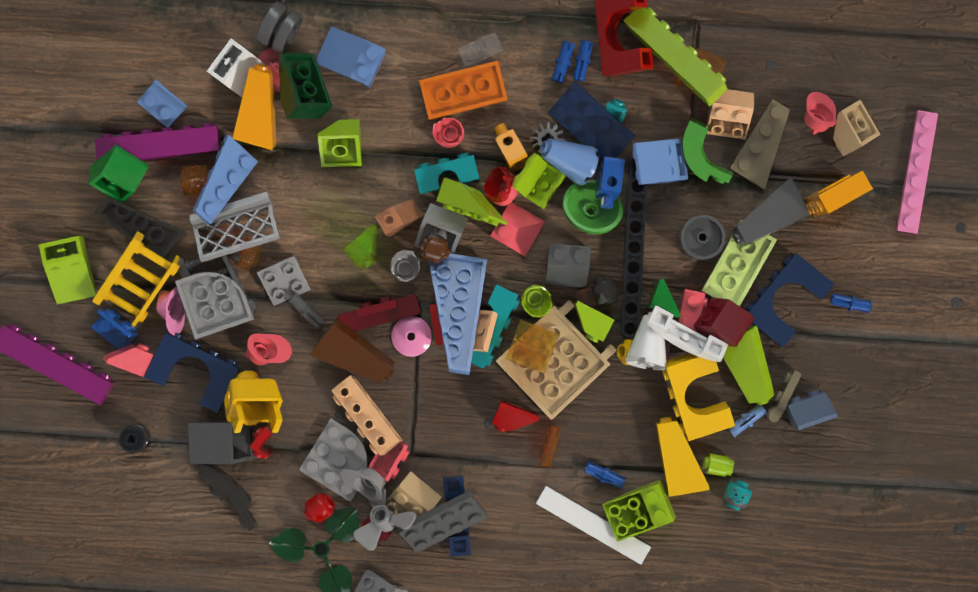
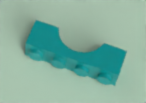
(502, 303)

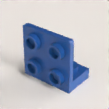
(114, 328)

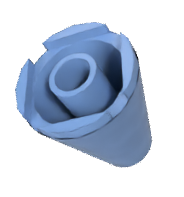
(571, 159)

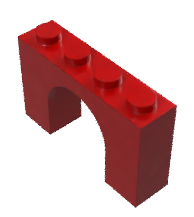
(614, 58)

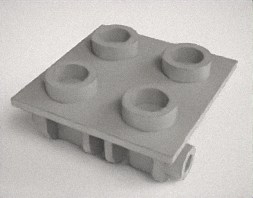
(283, 280)

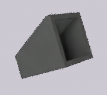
(567, 265)
(218, 444)

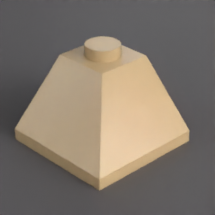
(854, 128)

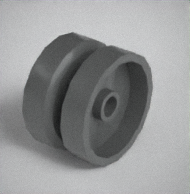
(279, 27)
(689, 237)

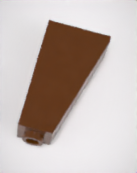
(353, 353)

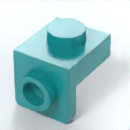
(617, 108)

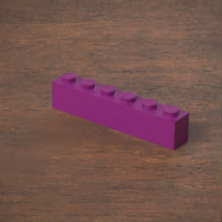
(164, 143)
(55, 365)

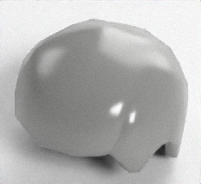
(404, 265)

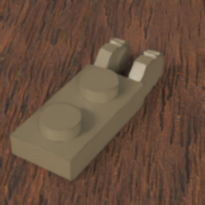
(783, 396)

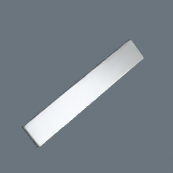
(591, 524)

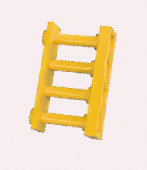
(126, 262)

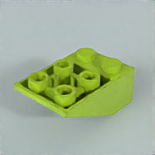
(468, 201)
(68, 269)
(639, 510)

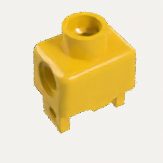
(253, 401)

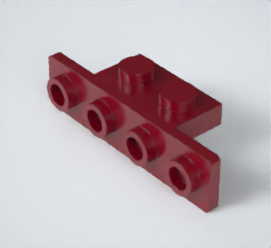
(381, 313)

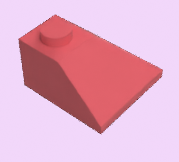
(520, 229)

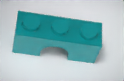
(463, 167)

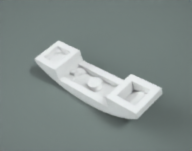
(685, 338)

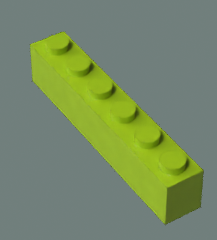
(676, 55)

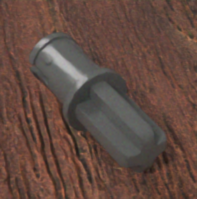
(306, 311)

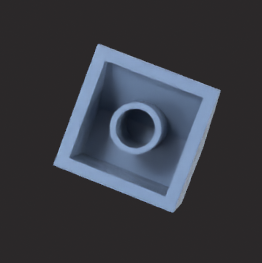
(810, 409)

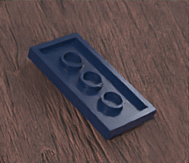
(591, 122)

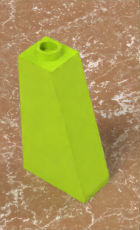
(750, 367)

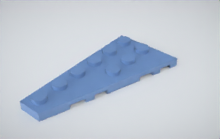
(458, 299)

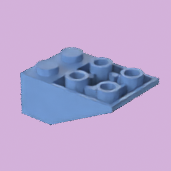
(660, 161)

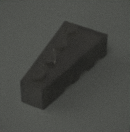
(158, 235)

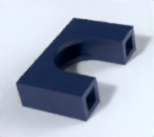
(796, 271)
(175, 348)

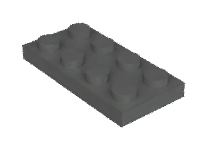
(443, 521)

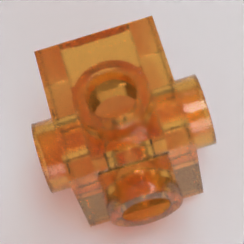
(193, 179)

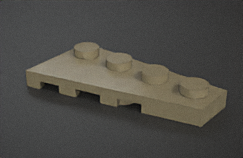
(760, 148)

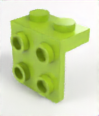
(538, 181)

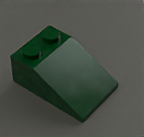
(302, 87)

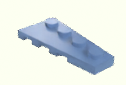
(228, 173)

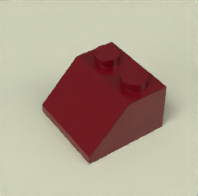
(724, 321)

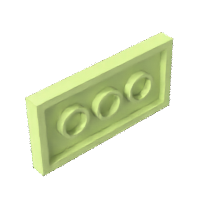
(737, 269)

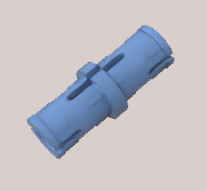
(755, 413)

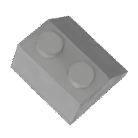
(442, 223)

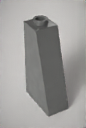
(775, 213)

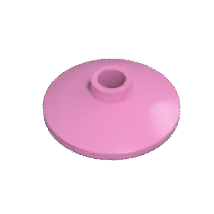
(411, 325)

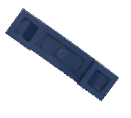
(460, 541)

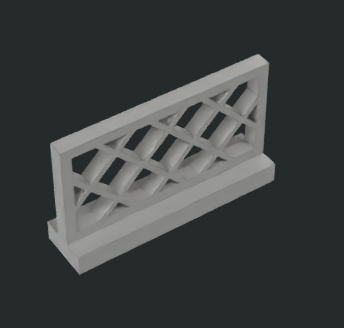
(232, 213)

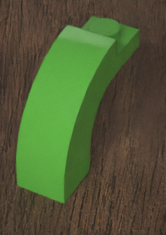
(695, 155)

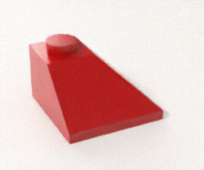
(512, 417)

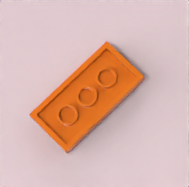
(463, 90)

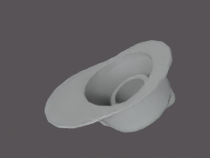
(365, 481)

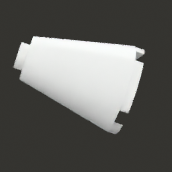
(647, 348)

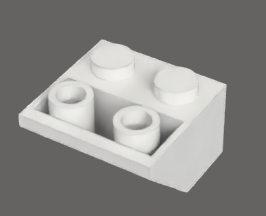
(233, 65)

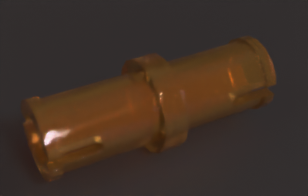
(550, 446)

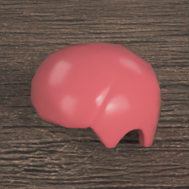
(448, 132)

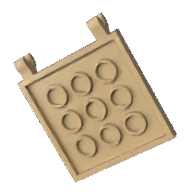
(569, 370)

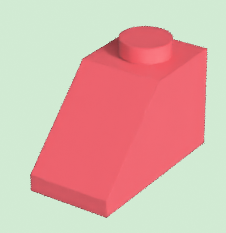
(131, 358)

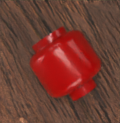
(319, 507)

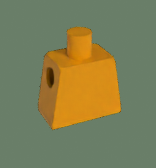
(513, 154)

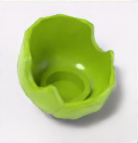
(536, 301)

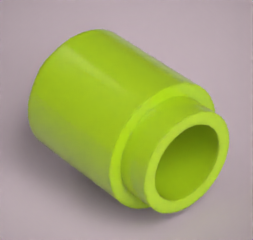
(718, 465)

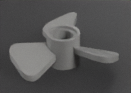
(370, 533)

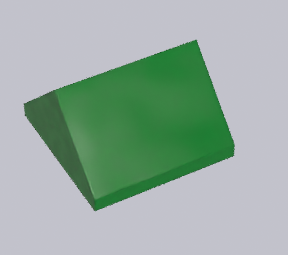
(662, 298)

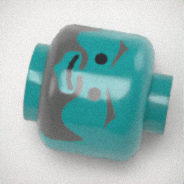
(737, 495)

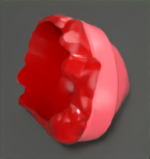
(500, 186)

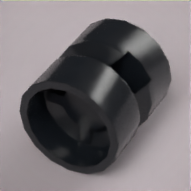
(134, 438)

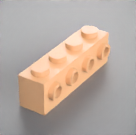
(366, 415)

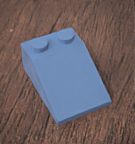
(351, 56)

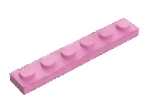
(916, 172)

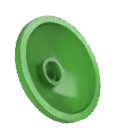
(580, 200)

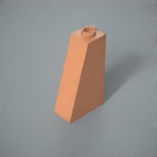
(399, 217)

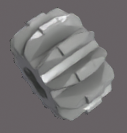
(547, 131)

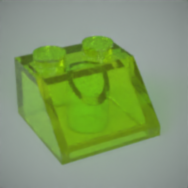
(364, 247)

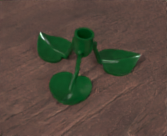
(291, 542)

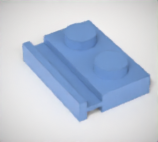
(162, 104)

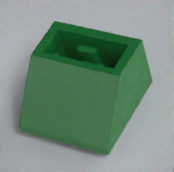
(117, 173)

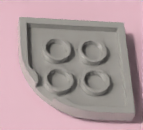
(213, 303)
(334, 451)

